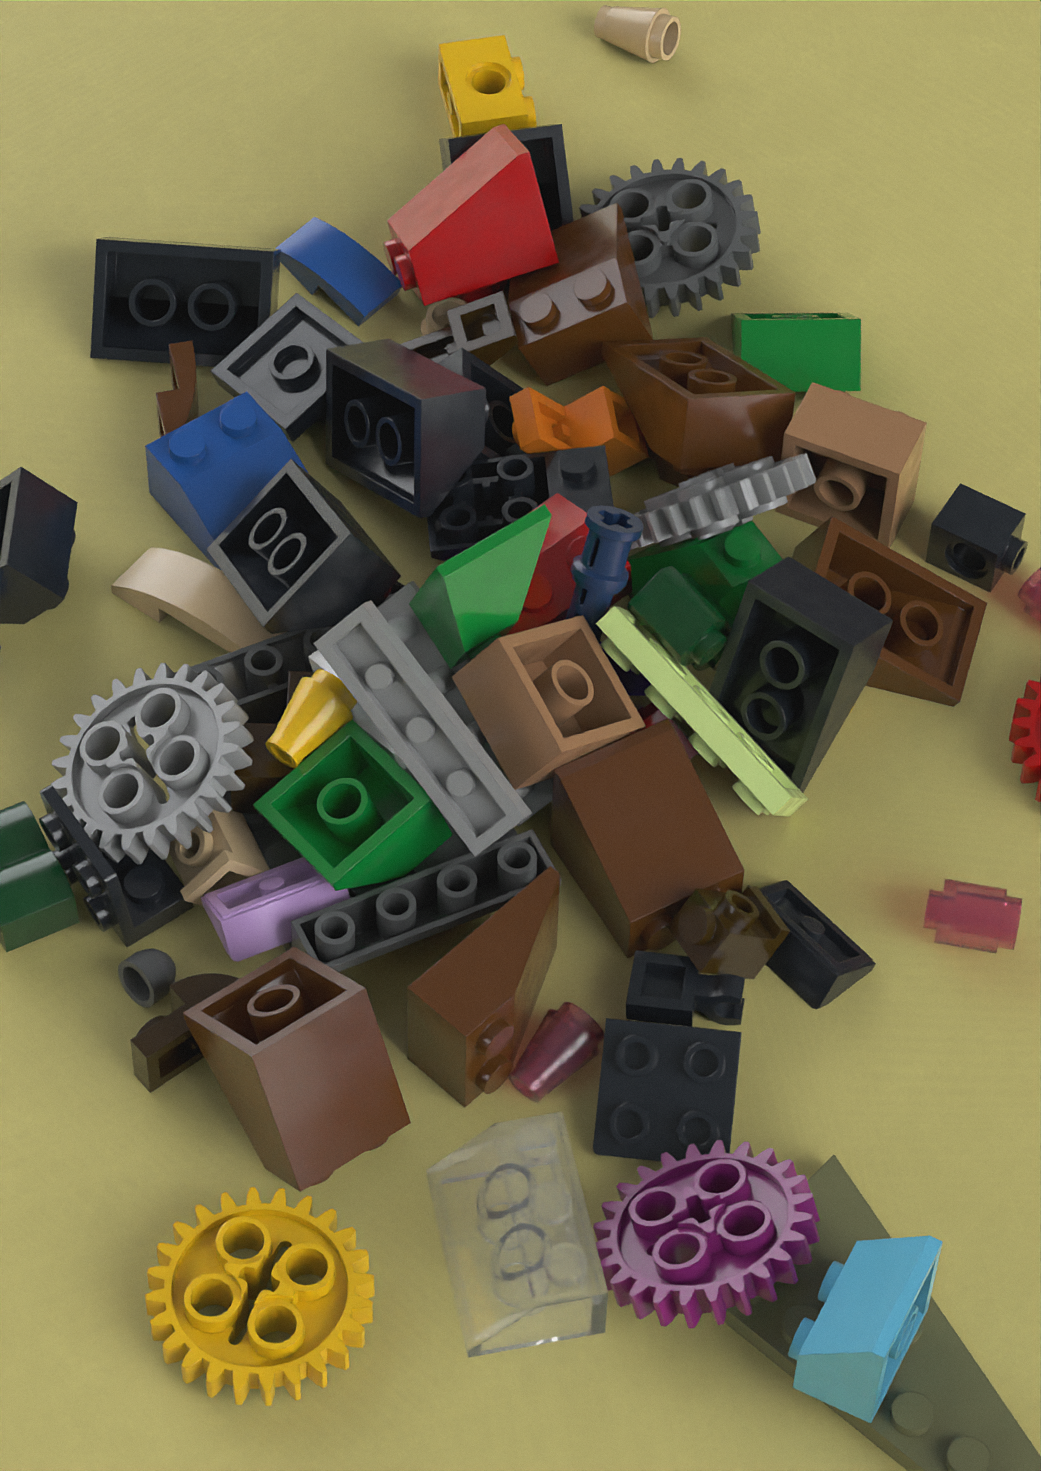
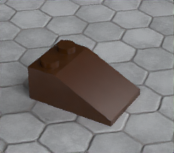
(582, 300)
(700, 402)
(931, 617)
(479, 997)

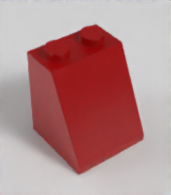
(472, 223)

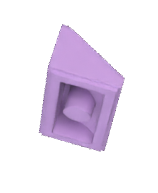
(259, 909)

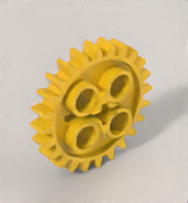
(205, 1274)

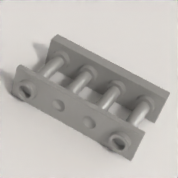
(419, 710)

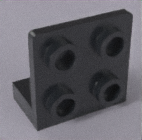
(121, 894)
(665, 1089)

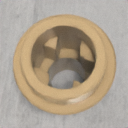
(639, 30)

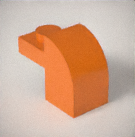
(587, 422)

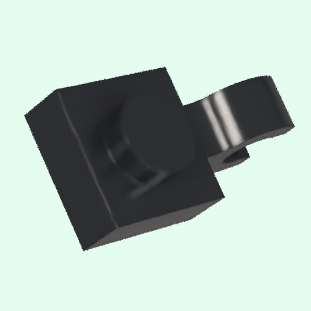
(671, 990)

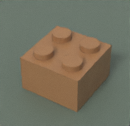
(861, 462)
(546, 699)

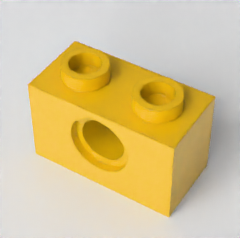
(483, 86)

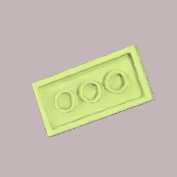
(716, 732)

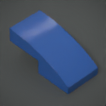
(340, 266)

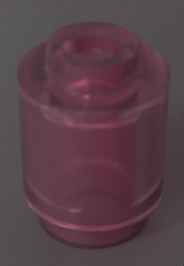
(973, 916)

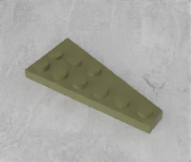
(940, 1402)

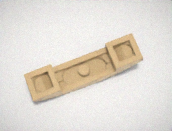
(193, 594)

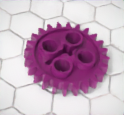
(706, 1233)

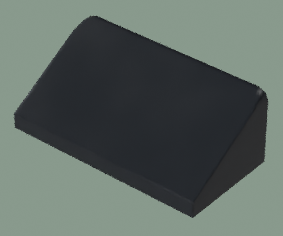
(816, 953)

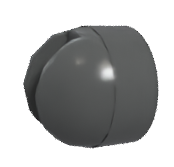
(147, 976)

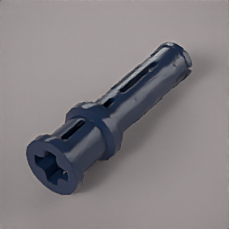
(601, 566)

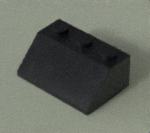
(179, 293)
(401, 423)
(301, 556)

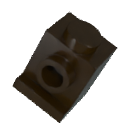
(728, 931)

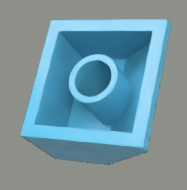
(865, 1322)

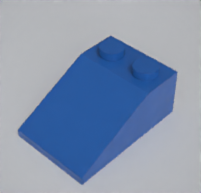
(216, 467)

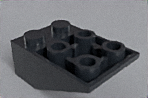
(509, 487)

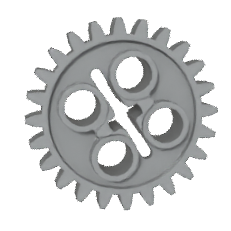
(721, 499)
(193, 748)

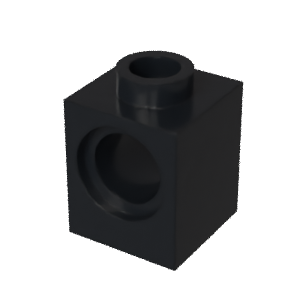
(977, 538)

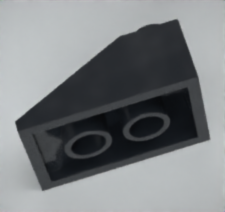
(797, 664)

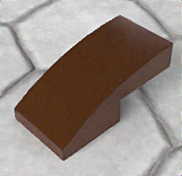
(180, 404)

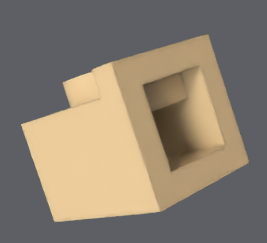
(215, 853)

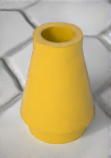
(311, 717)

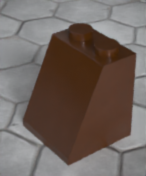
(640, 835)
(301, 1066)

